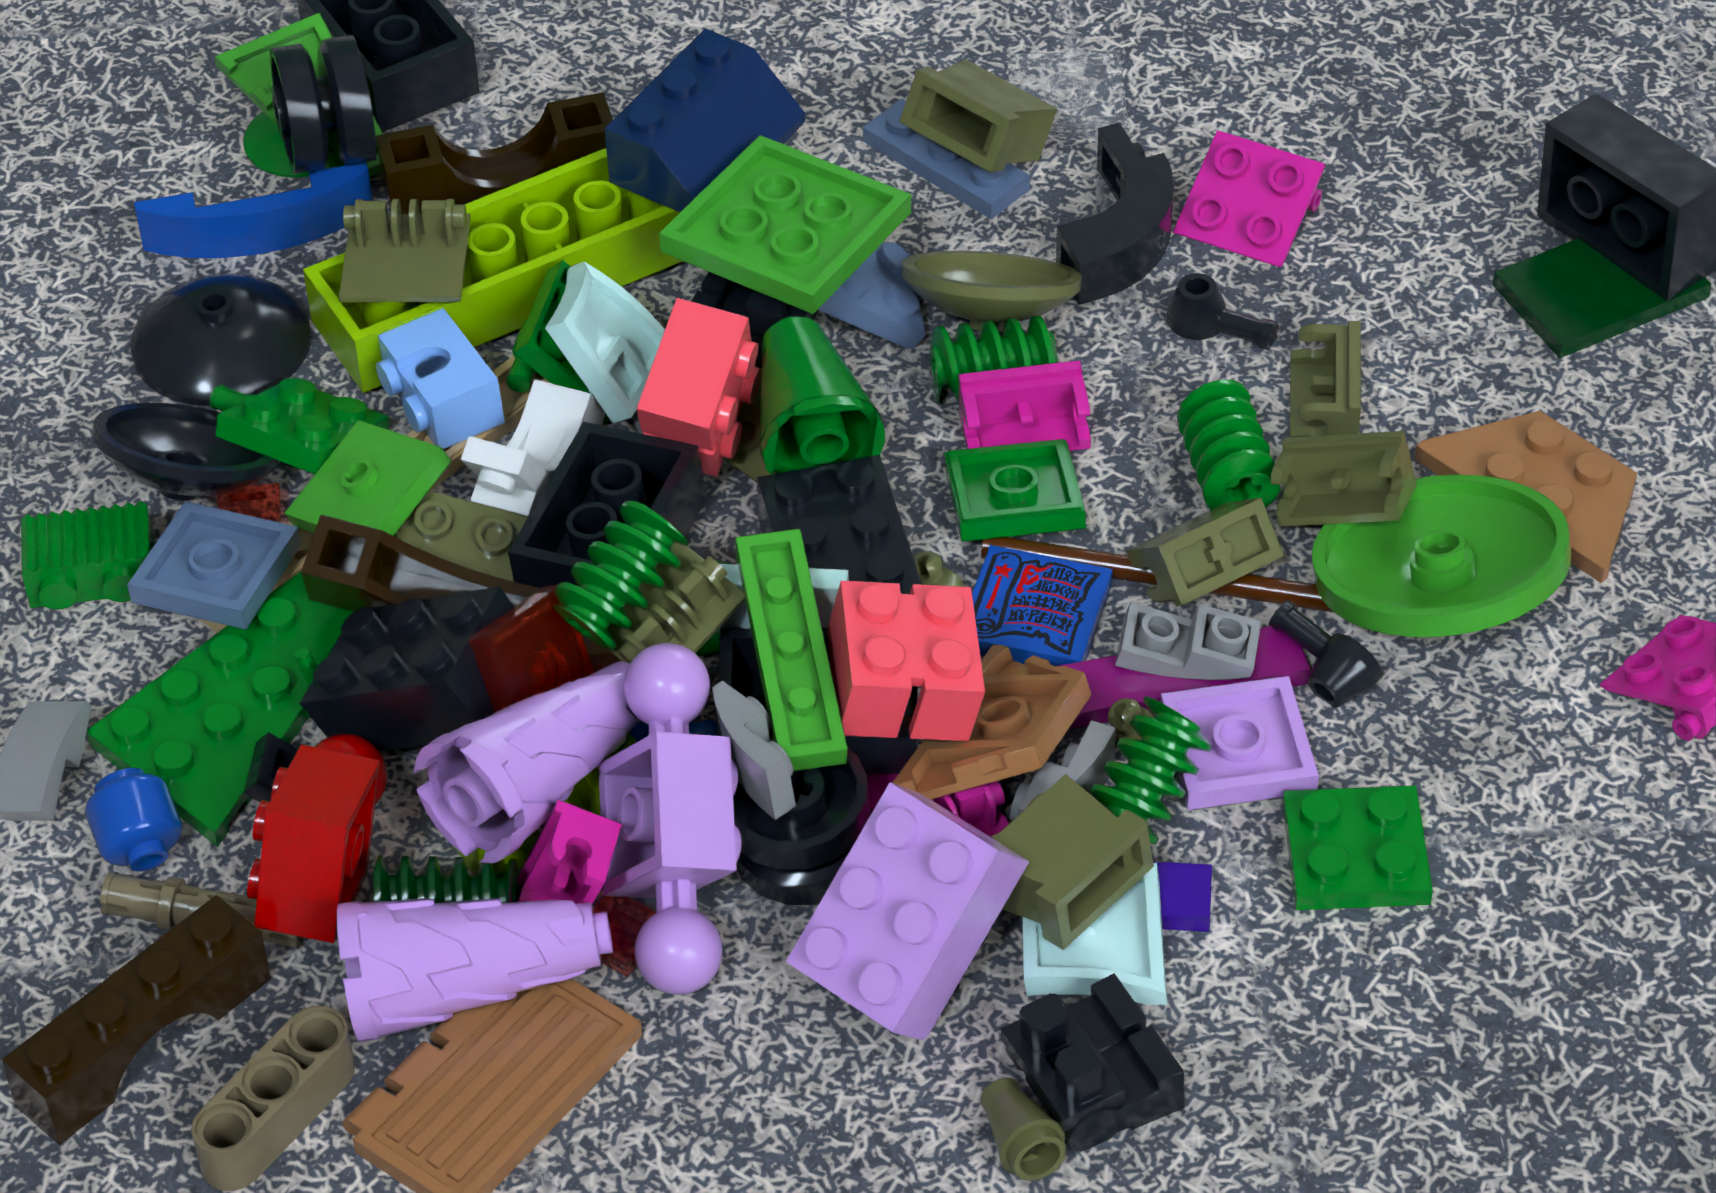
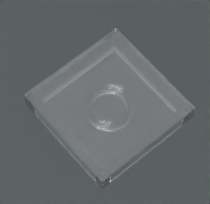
(1081, 86)

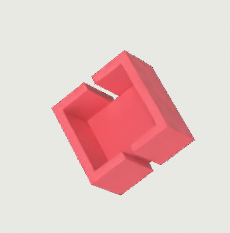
(701, 381)
(898, 641)

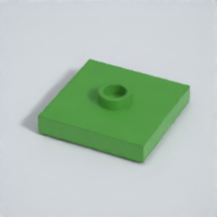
(370, 480)

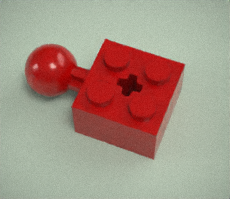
(316, 836)

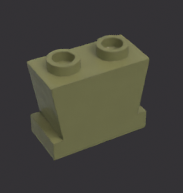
(978, 115)
(1076, 858)

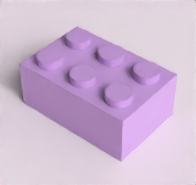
(907, 912)

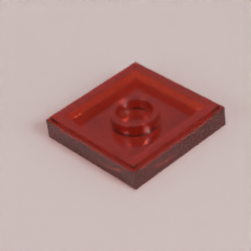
(529, 651)

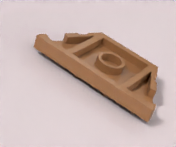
(1556, 462)
(1015, 730)

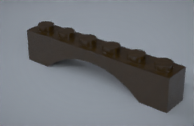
(368, 567)

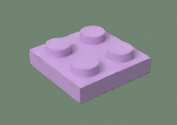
(1254, 743)

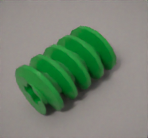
(988, 351)
(1226, 444)
(618, 573)
(1151, 764)

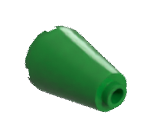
(812, 402)

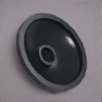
(218, 333)
(176, 450)

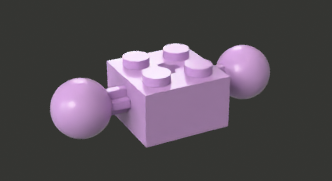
(674, 816)

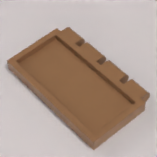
(491, 1089)

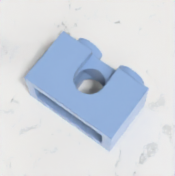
(439, 379)

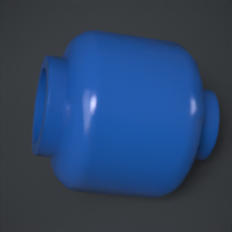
(133, 819)

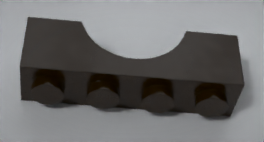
(429, 167)
(78, 1059)

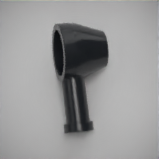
(1201, 313)
(1342, 664)

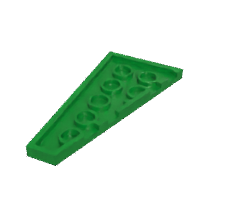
(213, 706)

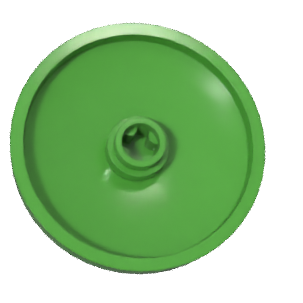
(1452, 564)

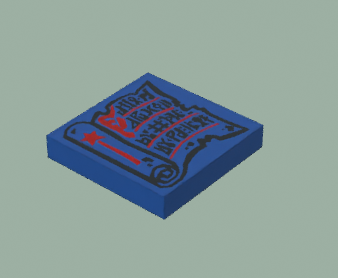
(1039, 605)

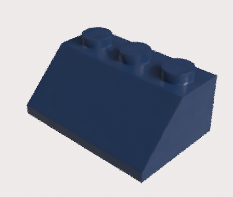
(697, 120)

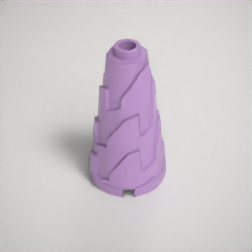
(507, 771)
(428, 959)

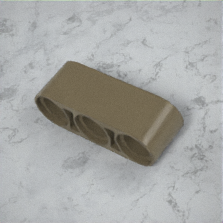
(299, 1067)

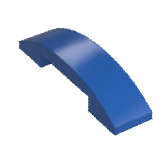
(252, 224)

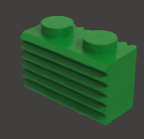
(83, 554)

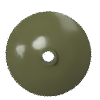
(990, 284)

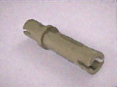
(172, 902)

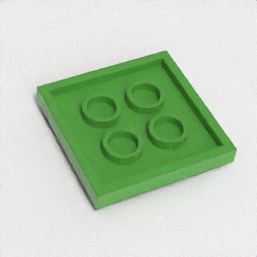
(785, 223)

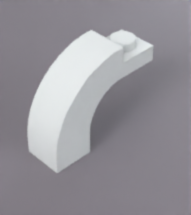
(518, 473)

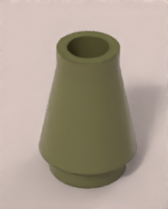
(1024, 1134)

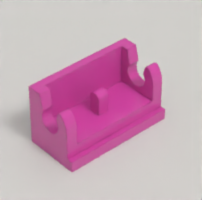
(1025, 406)
(569, 856)

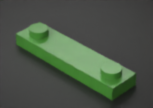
(790, 648)

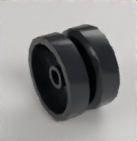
(331, 103)
(804, 848)

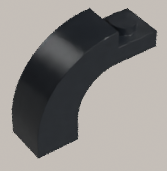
(1132, 234)

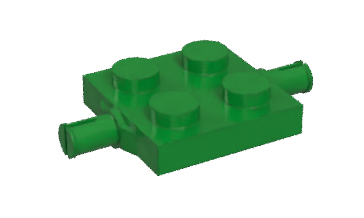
(290, 421)

